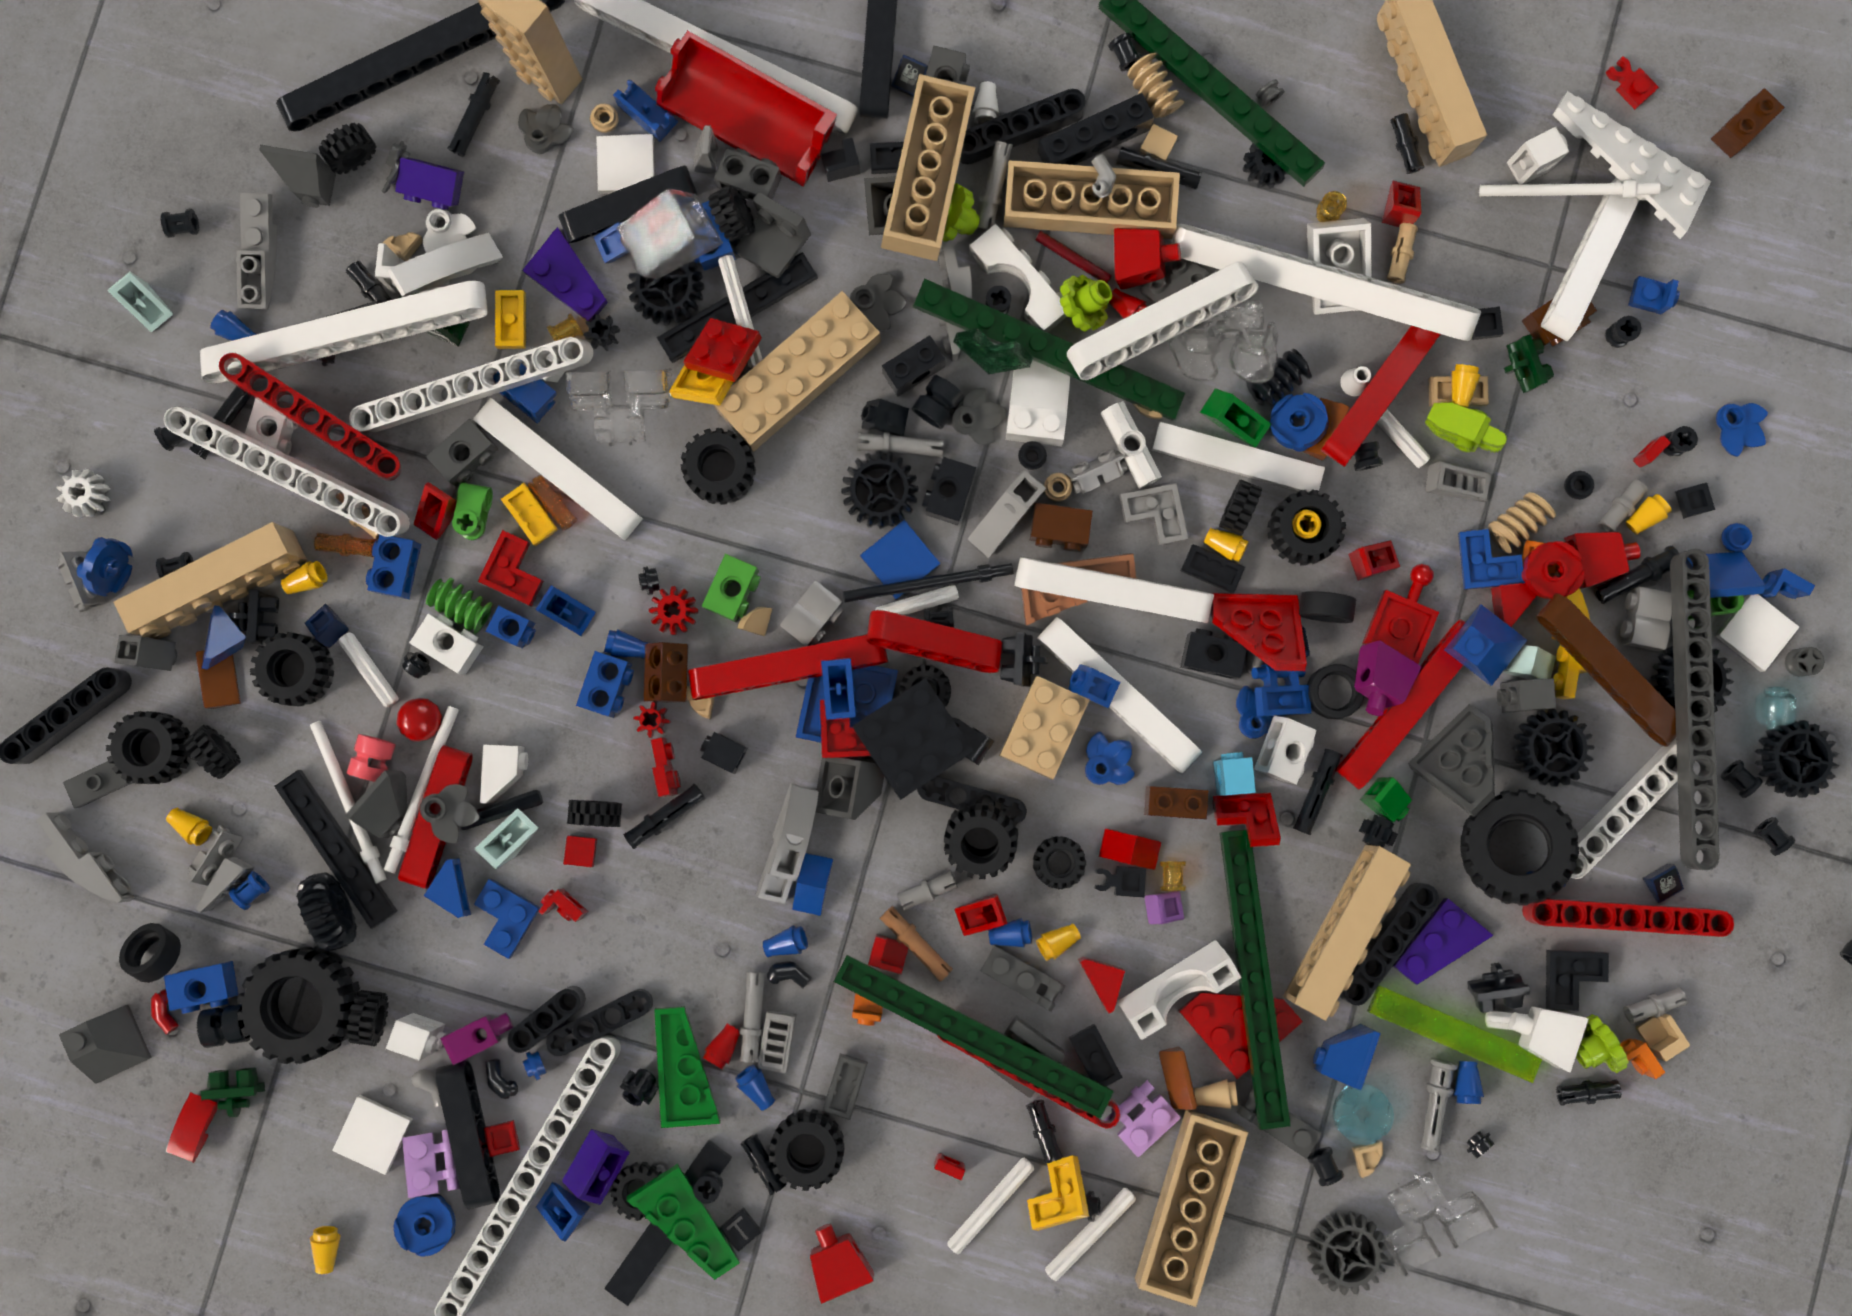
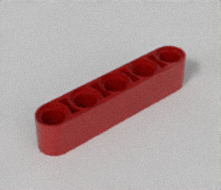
(934, 641)
(424, 847)

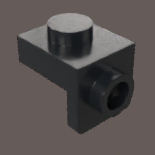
(884, 417)

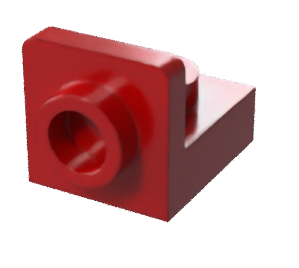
(568, 906)

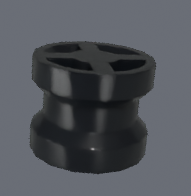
(1367, 456)

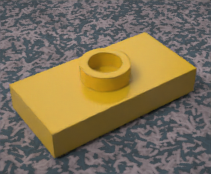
(529, 514)

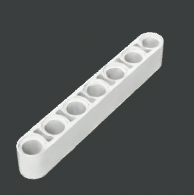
(1588, 265)
(1162, 321)
(557, 469)
(1113, 589)
(1127, 701)
(1618, 810)

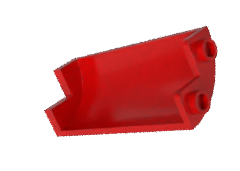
(744, 107)

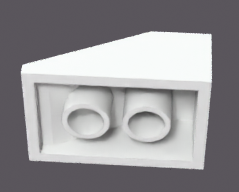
(1343, 246)
(1038, 405)

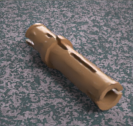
(918, 946)

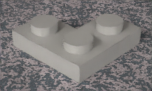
(1163, 506)

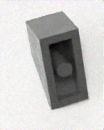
(145, 652)

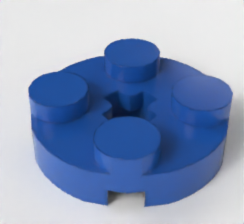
(1303, 436)
(103, 554)
(417, 1240)

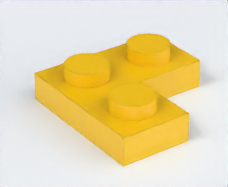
(1067, 1197)

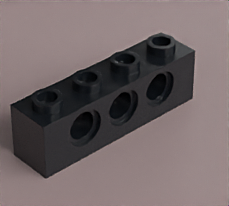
(1097, 132)

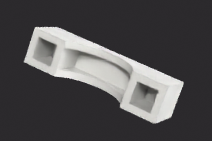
(997, 253)
(1203, 970)

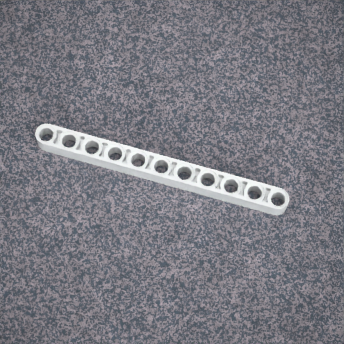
(664, 28)
(1329, 282)
(350, 330)
(517, 1188)

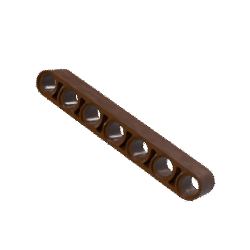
(1609, 668)

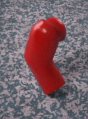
(160, 1014)

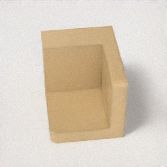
(1663, 1036)

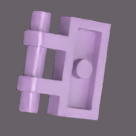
(1147, 1125)
(421, 1164)

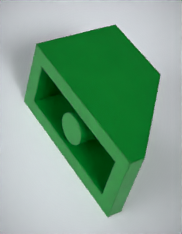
(1235, 417)
(1387, 799)

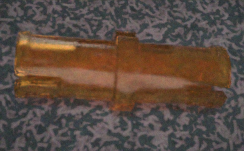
(552, 502)
(344, 544)

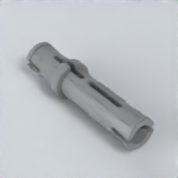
(994, 184)
(899, 444)
(752, 1017)

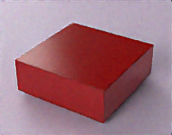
(1651, 451)
(580, 851)
(502, 1138)
(949, 1166)

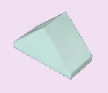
(141, 301)
(1531, 663)
(507, 839)

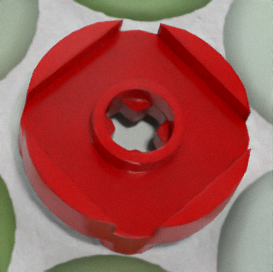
(1550, 553)

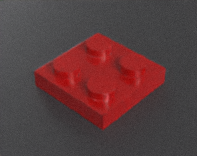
(722, 349)

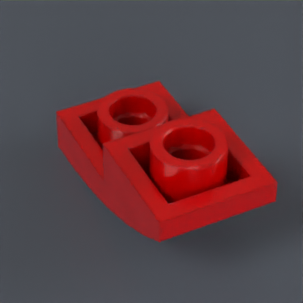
(190, 1128)

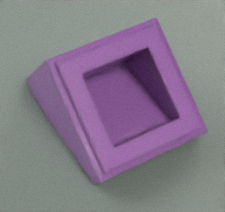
(1164, 907)

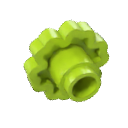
(961, 215)
(1085, 301)
(1600, 1047)

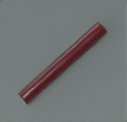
(1073, 257)

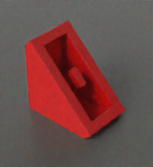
(1402, 204)
(434, 511)
(1374, 559)
(1511, 601)
(1130, 849)
(981, 915)
(1105, 980)

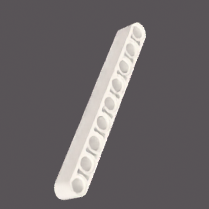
(483, 385)
(274, 467)

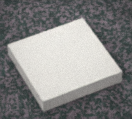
(624, 161)
(1757, 632)
(372, 1134)

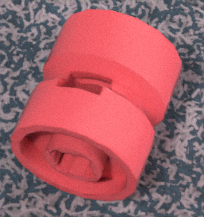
(366, 748)

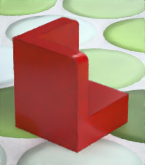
(888, 954)

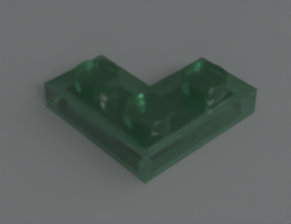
(992, 357)

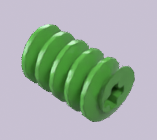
(459, 606)

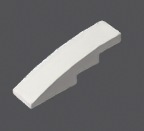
(444, 263)

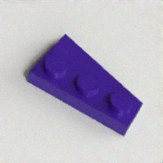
(565, 277)
(1440, 941)

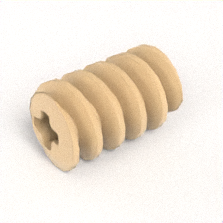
(1151, 84)
(1518, 520)

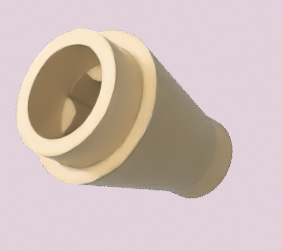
(1219, 1094)

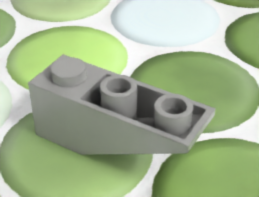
(1007, 513)

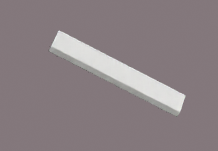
(1237, 458)

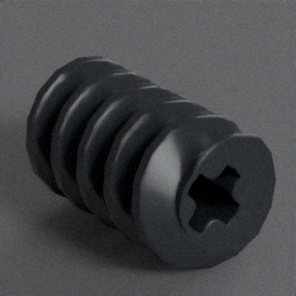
(1288, 369)

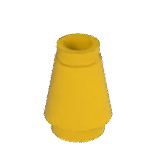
(1464, 383)
(1648, 514)
(1311, 521)
(1227, 544)
(305, 578)
(189, 826)
(1057, 941)
(324, 1248)

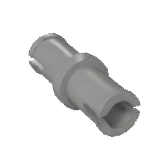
(1623, 506)
(927, 890)
(1655, 1005)

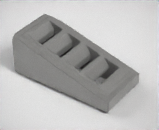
(706, 152)
(1440, 477)
(229, 875)
(778, 1017)

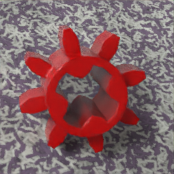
(660, 720)

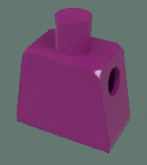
(1384, 676)
(465, 1043)

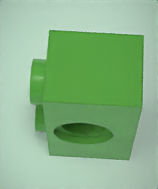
(731, 571)

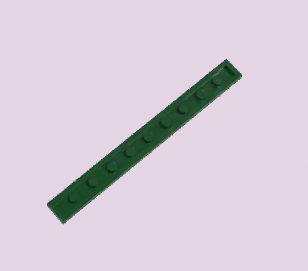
(1215, 89)
(1045, 348)
(1254, 981)
(974, 1036)

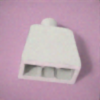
(1550, 1035)

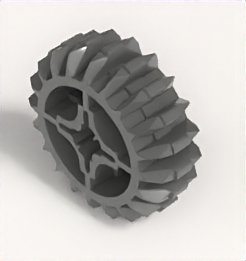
(1351, 1241)

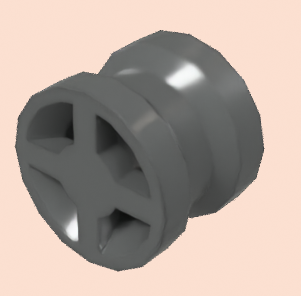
(1810, 657)

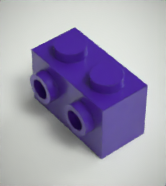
(429, 182)
(595, 1167)

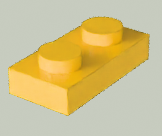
(510, 319)

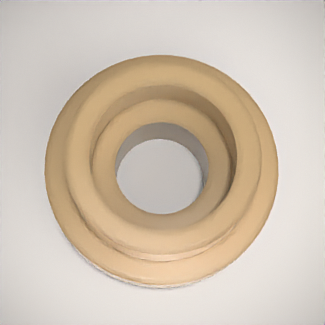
(604, 110)
(1064, 481)

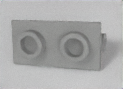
(1106, 465)
(80, 595)
(220, 846)

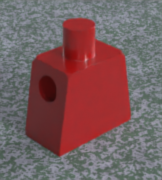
(1141, 256)
(1603, 555)
(838, 1264)

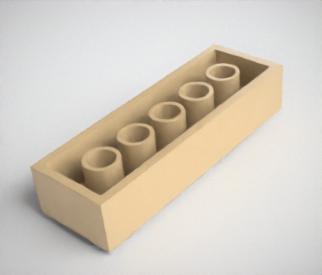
(533, 45)
(1432, 78)
(928, 167)
(1063, 199)
(798, 371)
(211, 581)
(1347, 931)
(1191, 1207)

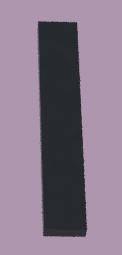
(758, 296)
(335, 848)
(653, 1241)

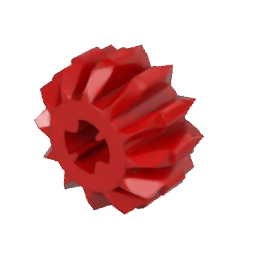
(672, 600)

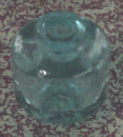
(1776, 707)

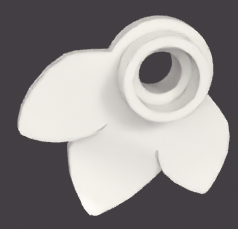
(454, 230)

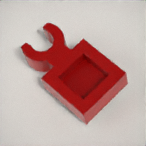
(1635, 85)

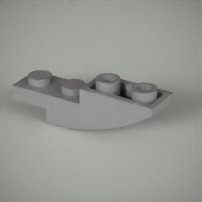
(257, 252)
(959, 281)
(789, 844)
(87, 869)

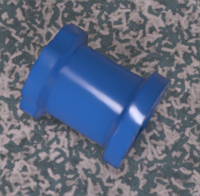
(249, 890)

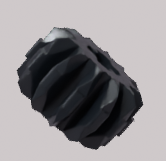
(1270, 173)

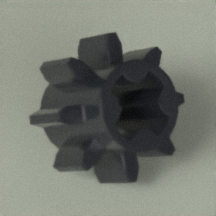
(594, 331)
(1378, 831)
(639, 1087)

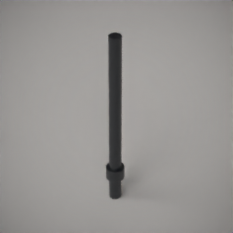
(983, 573)

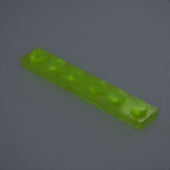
(1454, 1033)

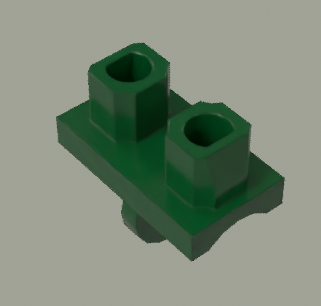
(1526, 363)
(219, 1087)

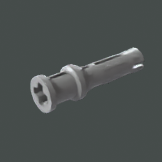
(1436, 1087)

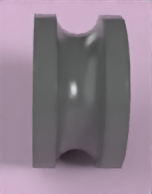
(1269, 93)

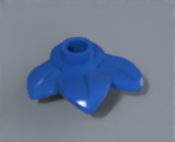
(1744, 428)
(1247, 708)
(1111, 757)

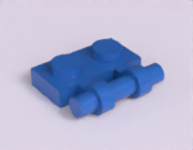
(1280, 700)

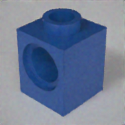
(500, 622)

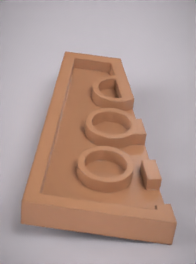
(1043, 604)

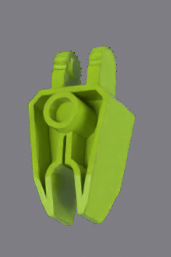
(1465, 428)

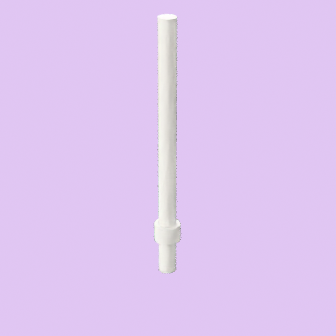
(1627, 189)
(400, 842)
(369, 852)

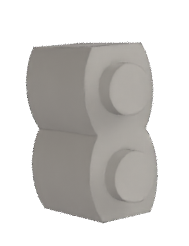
(812, 614)
(1647, 619)

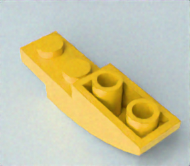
(1568, 670)

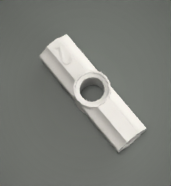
(1123, 428)

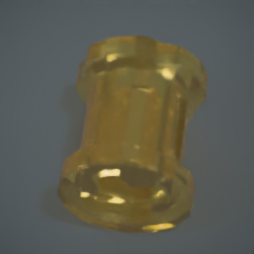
(1330, 199)
(565, 329)
(1173, 876)

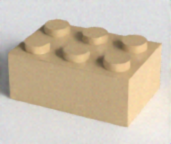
(1044, 727)

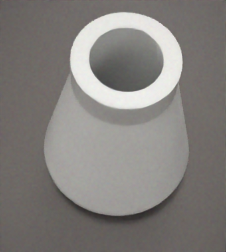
(986, 103)
(1351, 384)

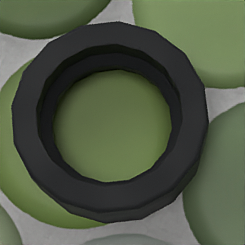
(1327, 607)
(1325, 711)
(161, 961)

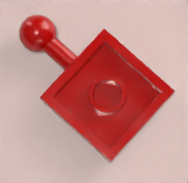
(1402, 620)

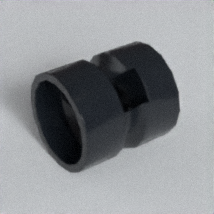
(938, 401)
(219, 1025)

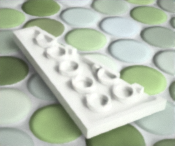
(1637, 160)

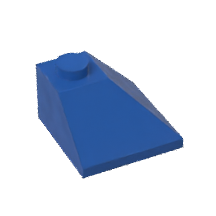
(1485, 645)
(1347, 1055)

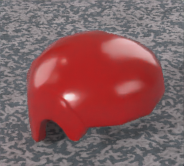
(418, 719)

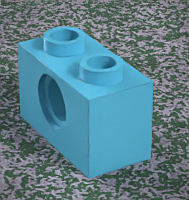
(1234, 774)

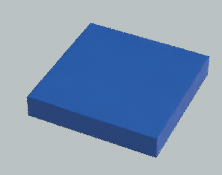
(900, 557)
(1731, 575)

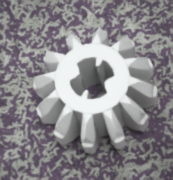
(75, 486)

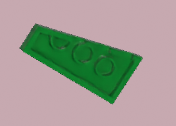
(681, 1075)
(673, 1208)

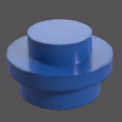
(1736, 537)
(534, 1065)

